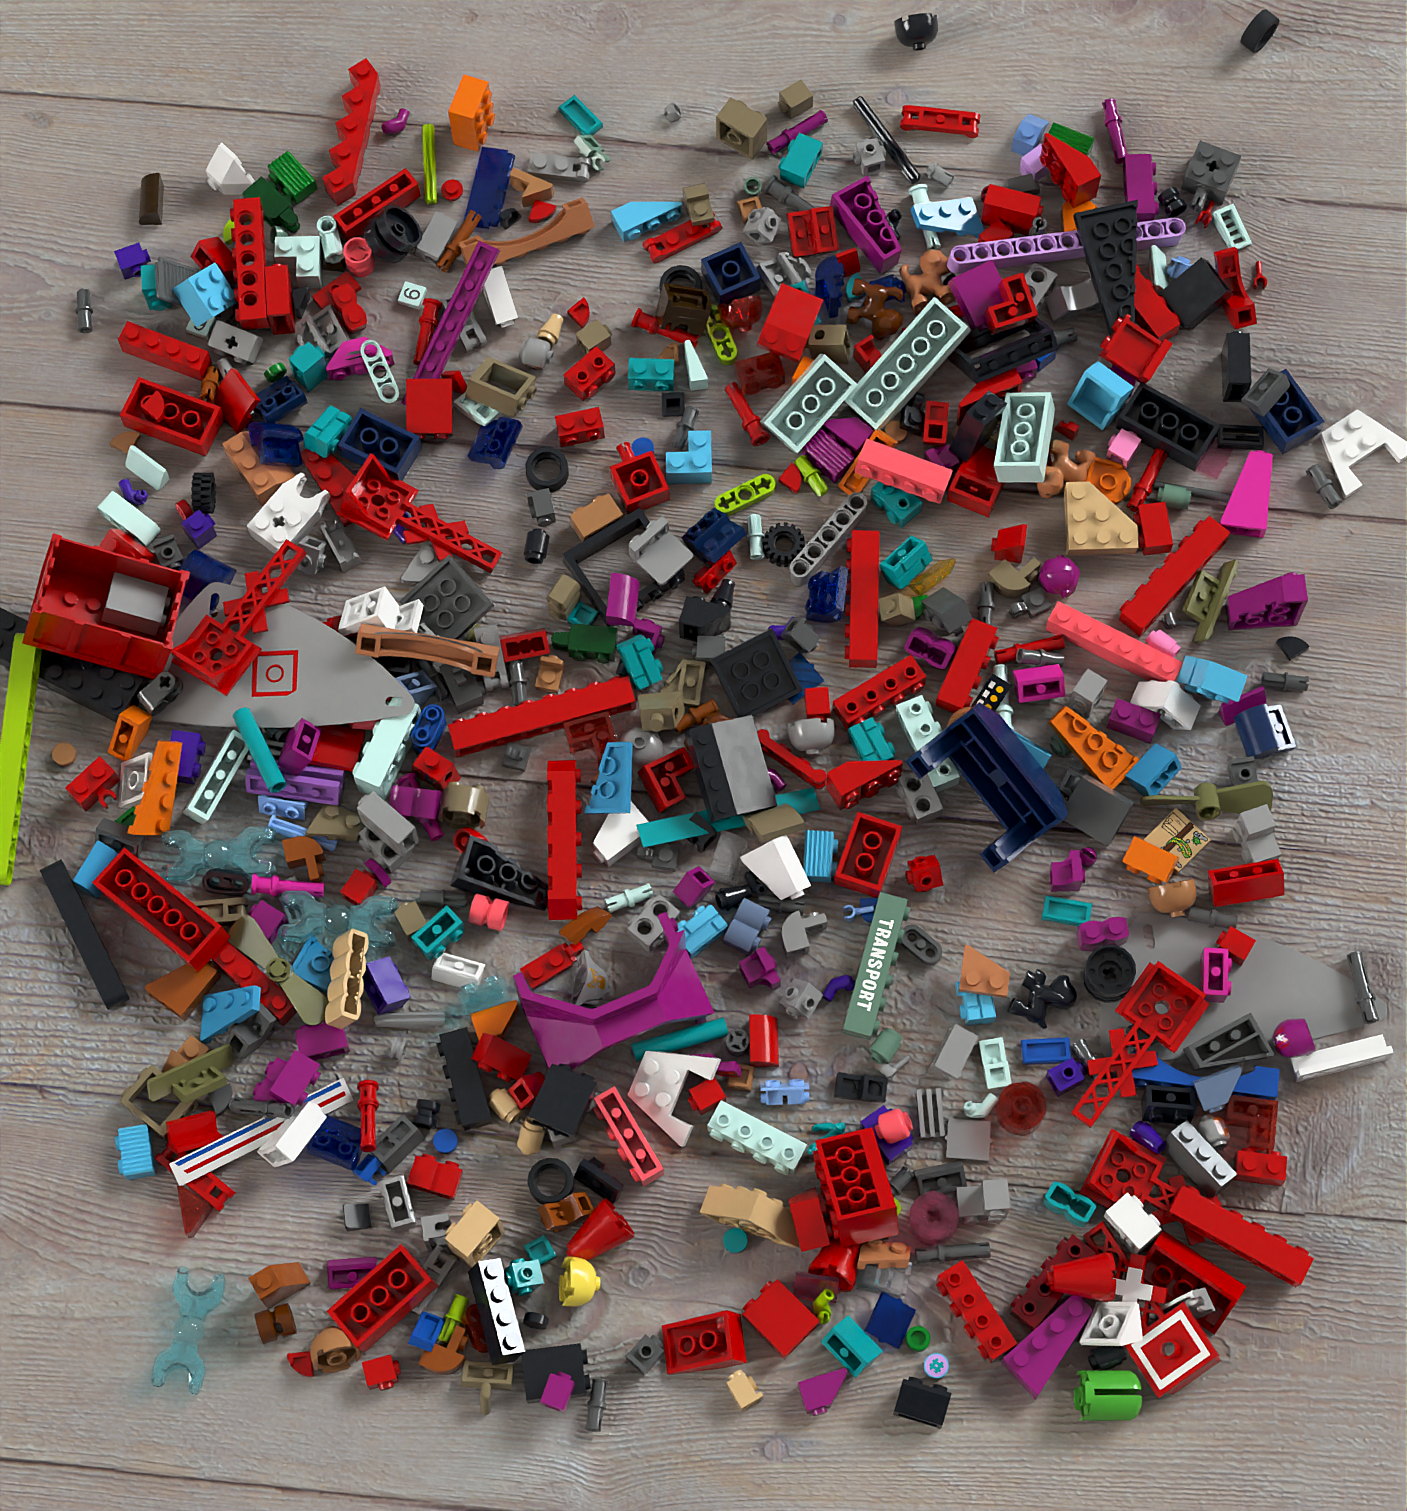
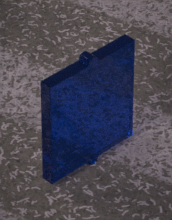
(805, 674)
(890, 1320)

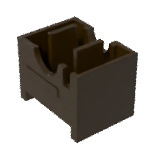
(683, 306)

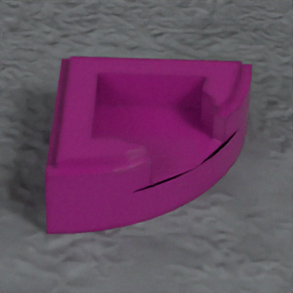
(378, 872)

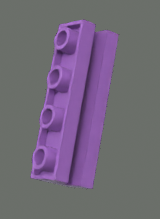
(311, 785)

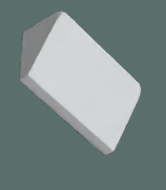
(456, 970)

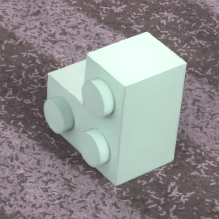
(302, 254)

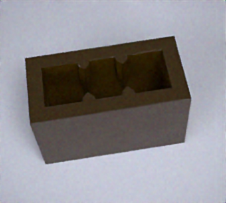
(151, 200)

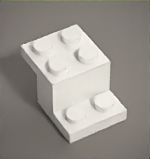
(380, 610)

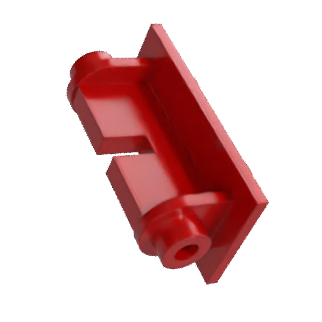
(710, 578)

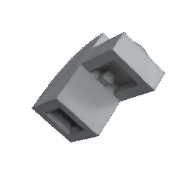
(795, 930)

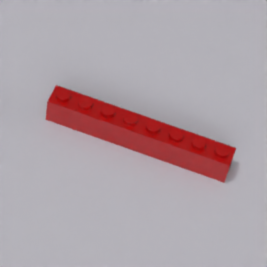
(540, 716)

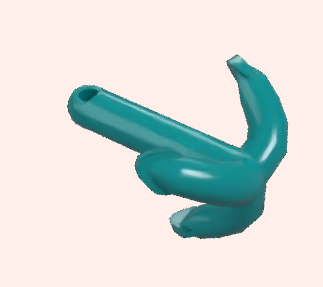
(835, 1129)

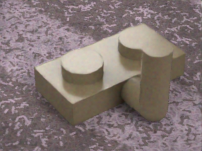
(487, 1377)

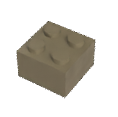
(741, 128)

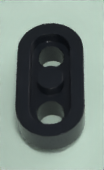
(227, 882)

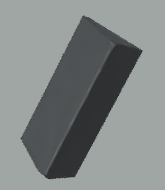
(1266, 391)
(116, 837)
(940, 1178)

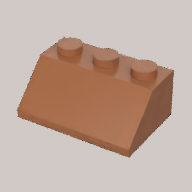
(261, 479)

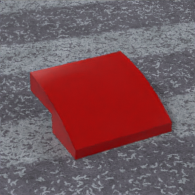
(812, 231)
(236, 400)
(338, 747)

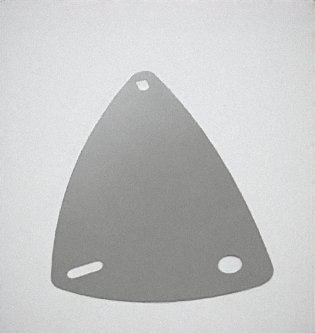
(331, 678)
(1270, 984)

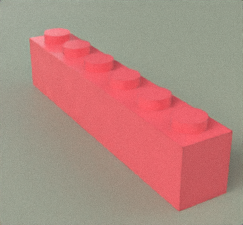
(1112, 645)

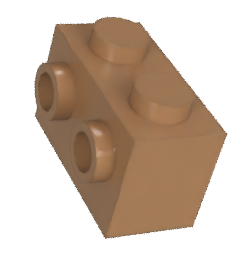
(595, 516)

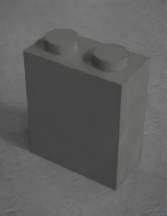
(1096, 809)

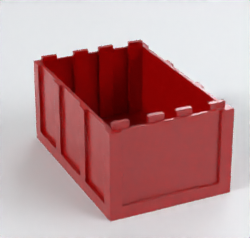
(72, 603)

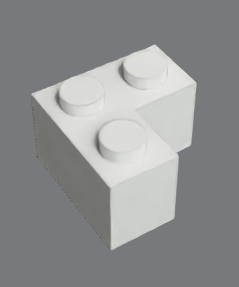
(1167, 698)
(1133, 1223)

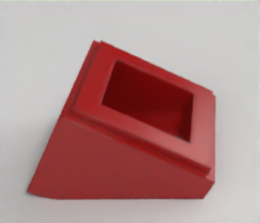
(850, 261)

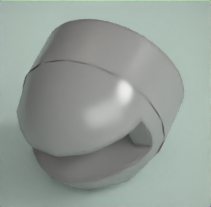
(673, 112)

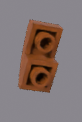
(592, 919)

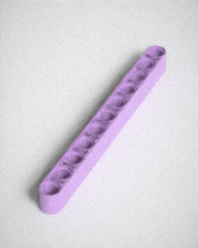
(1054, 242)

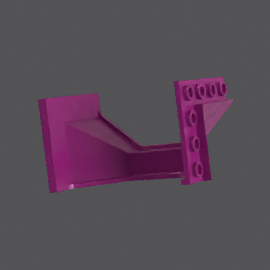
(578, 1034)

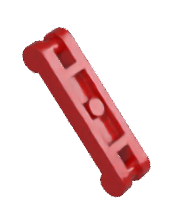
(940, 120)
(679, 239)
(797, 765)
(202, 1185)

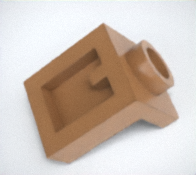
(550, 674)

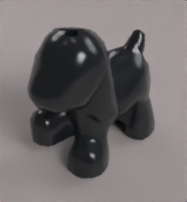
(1057, 994)

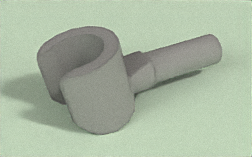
(888, 1071)

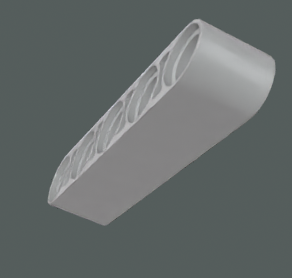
(832, 529)

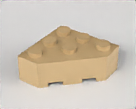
(1096, 523)
(751, 1213)

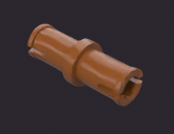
(210, 384)
(696, 715)

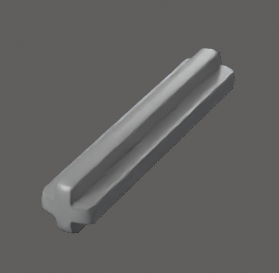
(410, 1019)

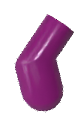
(776, 780)

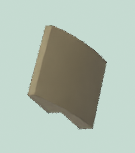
(774, 822)

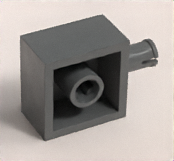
(1210, 174)

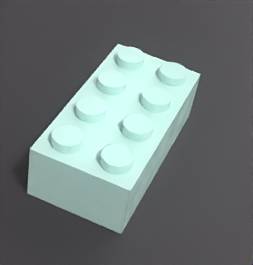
(809, 403)
(1024, 437)
(385, 752)

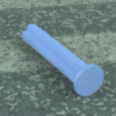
(292, 830)

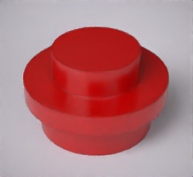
(452, 190)

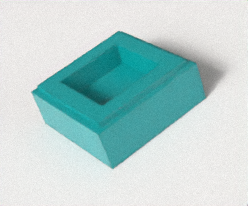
(582, 615)
(540, 1249)

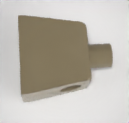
(831, 341)
(661, 710)

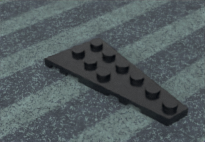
(1111, 252)

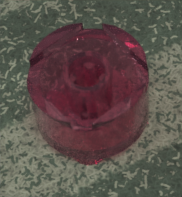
(933, 1204)

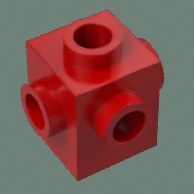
(924, 873)

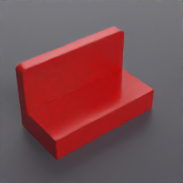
(192, 1131)

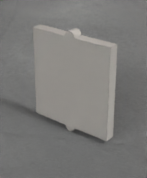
(968, 1139)

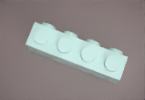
(920, 729)
(756, 1137)

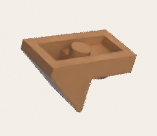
(533, 187)
(189, 1050)

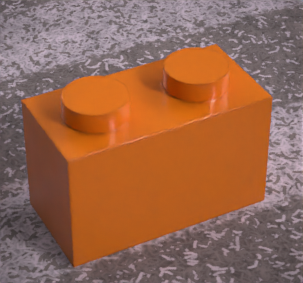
(1150, 860)

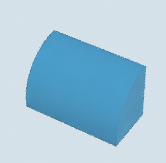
(1154, 770)
(94, 864)

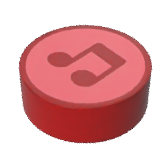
(184, 509)

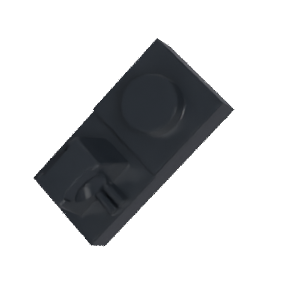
(592, 1176)

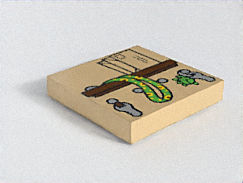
(1179, 837)

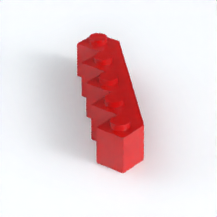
(354, 132)
(563, 840)

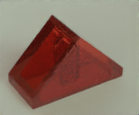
(193, 1210)

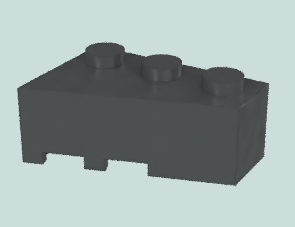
(1229, 1045)

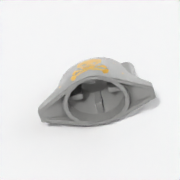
(589, 982)

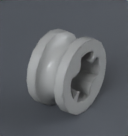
(398, 1049)

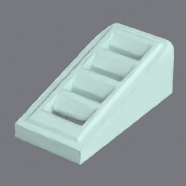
(1238, 225)
(696, 375)

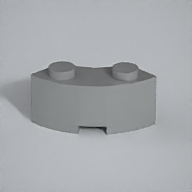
(1071, 301)

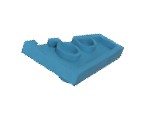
(613, 784)
(314, 964)
(227, 1008)

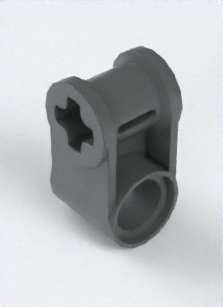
(159, 693)

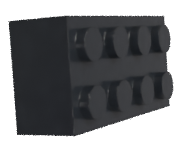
(1168, 426)

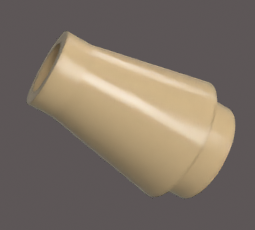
(551, 329)

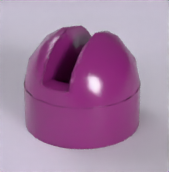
(1085, 860)

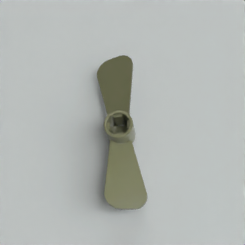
(1212, 801)
(307, 1001)

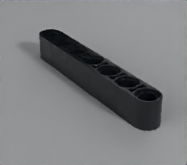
(84, 934)

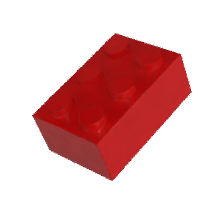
(868, 855)

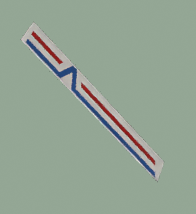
(251, 1136)

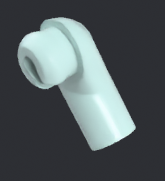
(980, 1110)

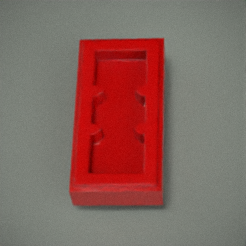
(324, 296)

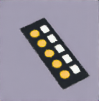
(992, 692)

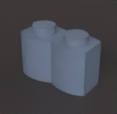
(746, 927)

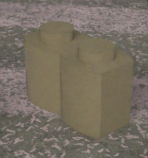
(563, 597)

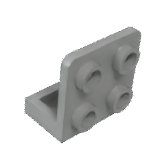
(659, 551)

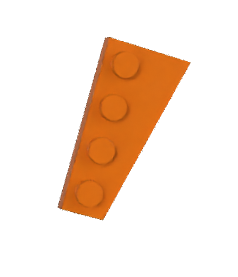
(1098, 754)
(157, 803)

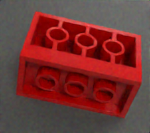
(855, 1187)

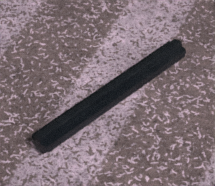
(886, 140)

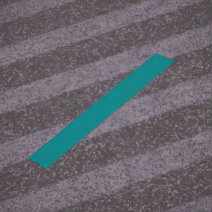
(681, 827)

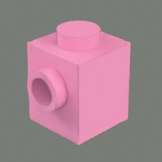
(1123, 447)

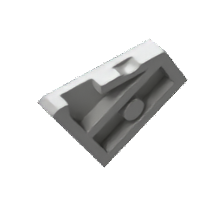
(421, 565)

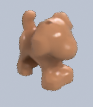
(934, 267)
(1064, 469)

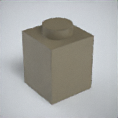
(795, 99)
(594, 335)
(897, 609)
(410, 918)

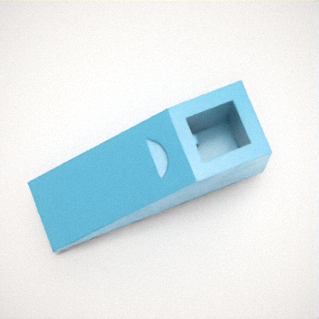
(639, 217)

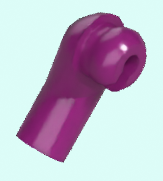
(396, 125)

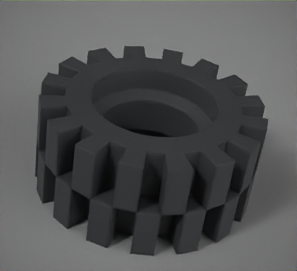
(203, 492)
(783, 532)

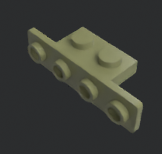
(1207, 597)
(193, 1077)

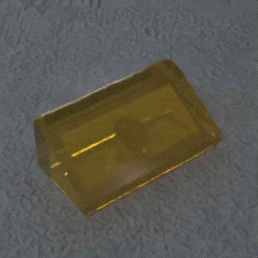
(932, 576)

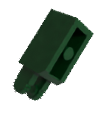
(276, 207)
(587, 642)

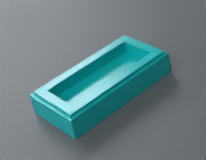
(580, 116)
(1066, 911)

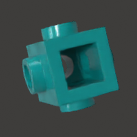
(523, 1276)

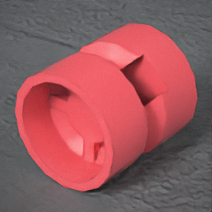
(358, 257)
(488, 912)

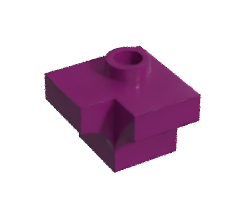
(943, 458)
(1067, 874)
(760, 970)

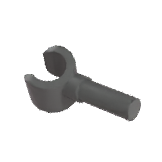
(1170, 622)

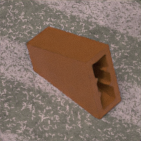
(184, 988)
(278, 1282)

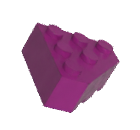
(1268, 604)

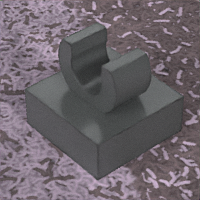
(516, 756)

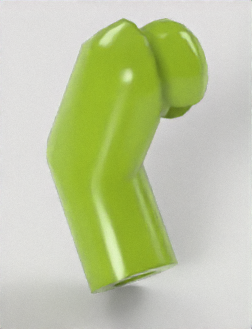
(821, 1306)

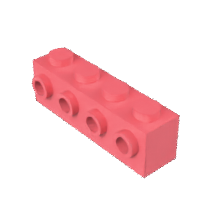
(903, 471)
(628, 1136)

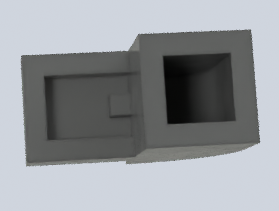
(252, 1033)

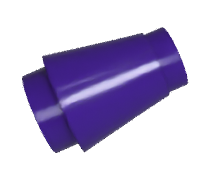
(1147, 1136)

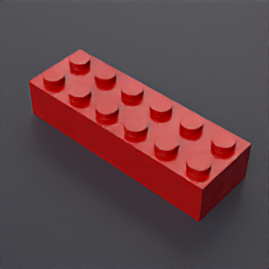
(161, 909)

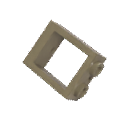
(496, 398)
(132, 1092)

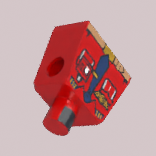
(434, 768)

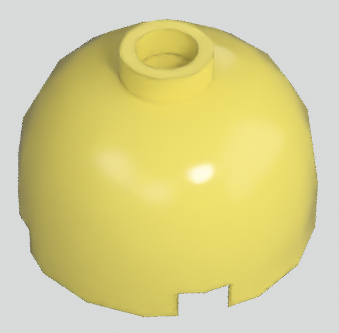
(578, 1282)

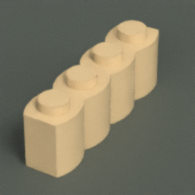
(346, 978)

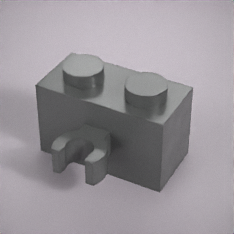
(946, 611)
(462, 687)

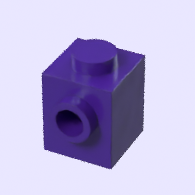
(131, 260)
(199, 528)
(1066, 1076)

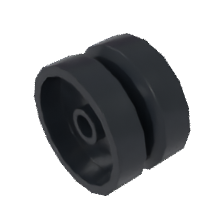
(393, 234)

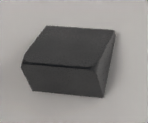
(300, 299)
(673, 404)
(356, 1216)

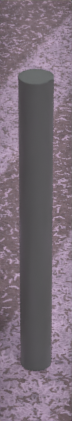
(1198, 492)

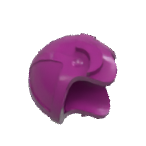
(1059, 576)

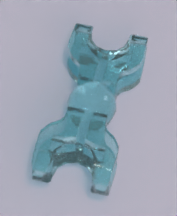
(218, 853)
(337, 918)
(188, 1330)

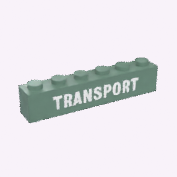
(875, 966)

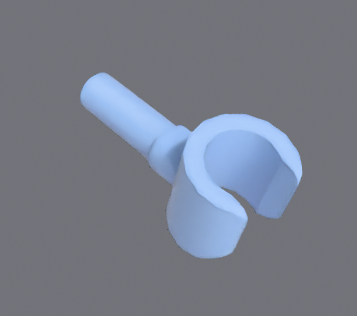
(856, 911)

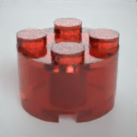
(1014, 1096)

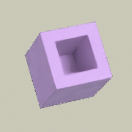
(1031, 163)

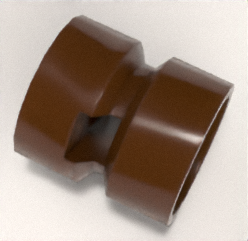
(267, 1325)

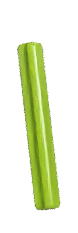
(429, 162)

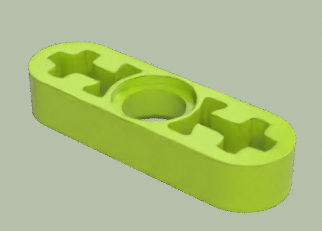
(719, 343)
(747, 486)

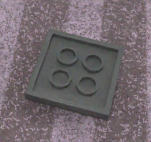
(449, 600)

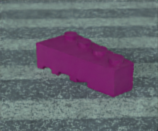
(866, 223)
(1043, 1349)

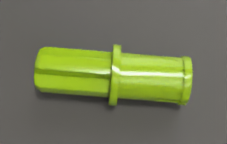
(811, 475)
(453, 1318)

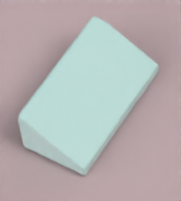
(1158, 269)
(146, 468)

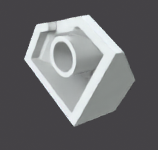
(227, 173)

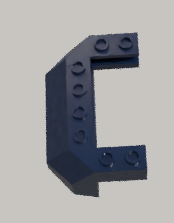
(1001, 775)

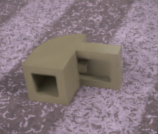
(698, 204)
(1011, 582)

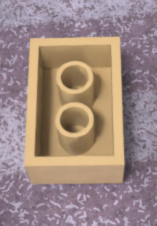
(474, 1234)

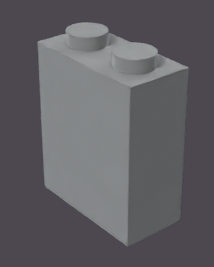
(136, 604)
(387, 824)

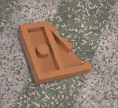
(982, 975)

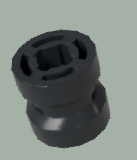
(1172, 202)
(426, 1114)

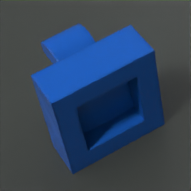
(367, 1168)

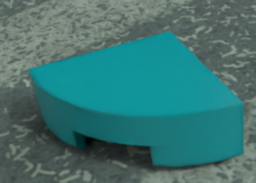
(849, 287)

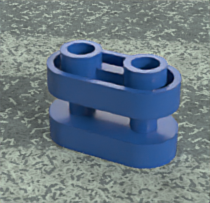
(428, 728)

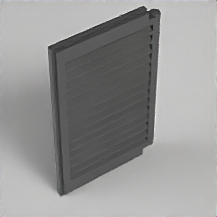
(168, 276)

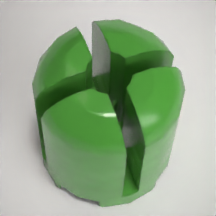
(1107, 1395)

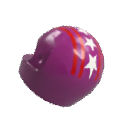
(1293, 1038)

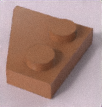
(884, 1254)

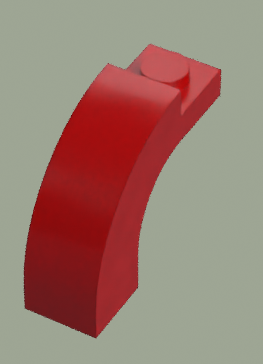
(1239, 308)

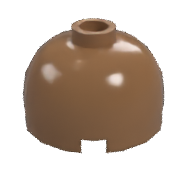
(1173, 897)
(333, 1350)

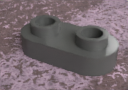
(922, 944)

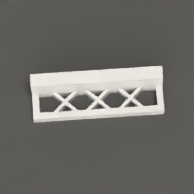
(1340, 1058)

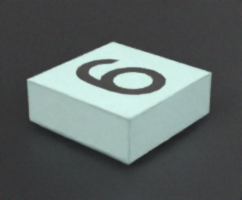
(412, 295)
(203, 330)

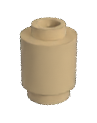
(504, 1105)
(530, 1138)

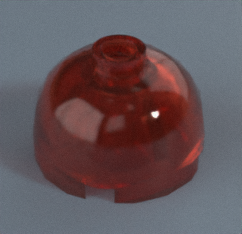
(741, 313)

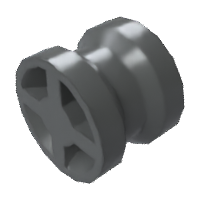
(739, 1038)

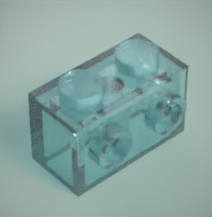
(483, 996)

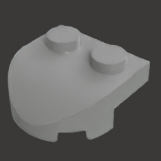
(783, 270)
(324, 331)

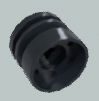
(1113, 960)

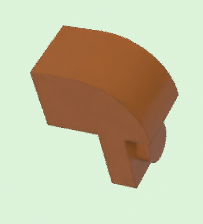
(305, 851)
(566, 1212)
(446, 1360)

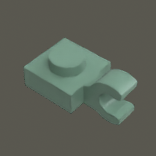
(590, 148)

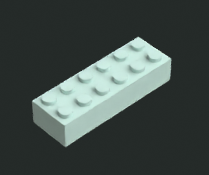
(907, 364)

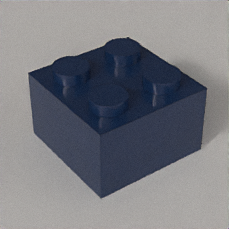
(730, 274)

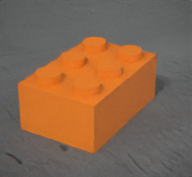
(471, 113)

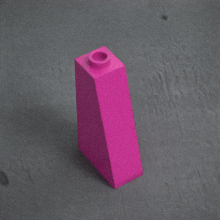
(1249, 502)

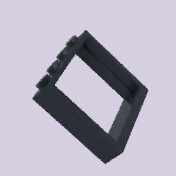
(1037, 344)
(603, 539)

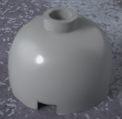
(811, 735)
(646, 746)

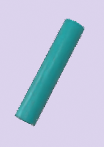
(259, 750)
(681, 1038)

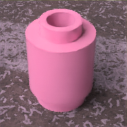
(1163, 643)

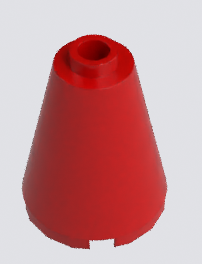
(600, 1232)
(837, 1262)
(1085, 1277)

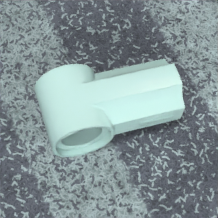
(330, 239)

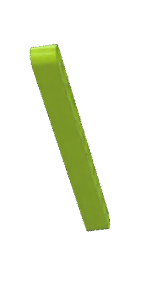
(15, 747)

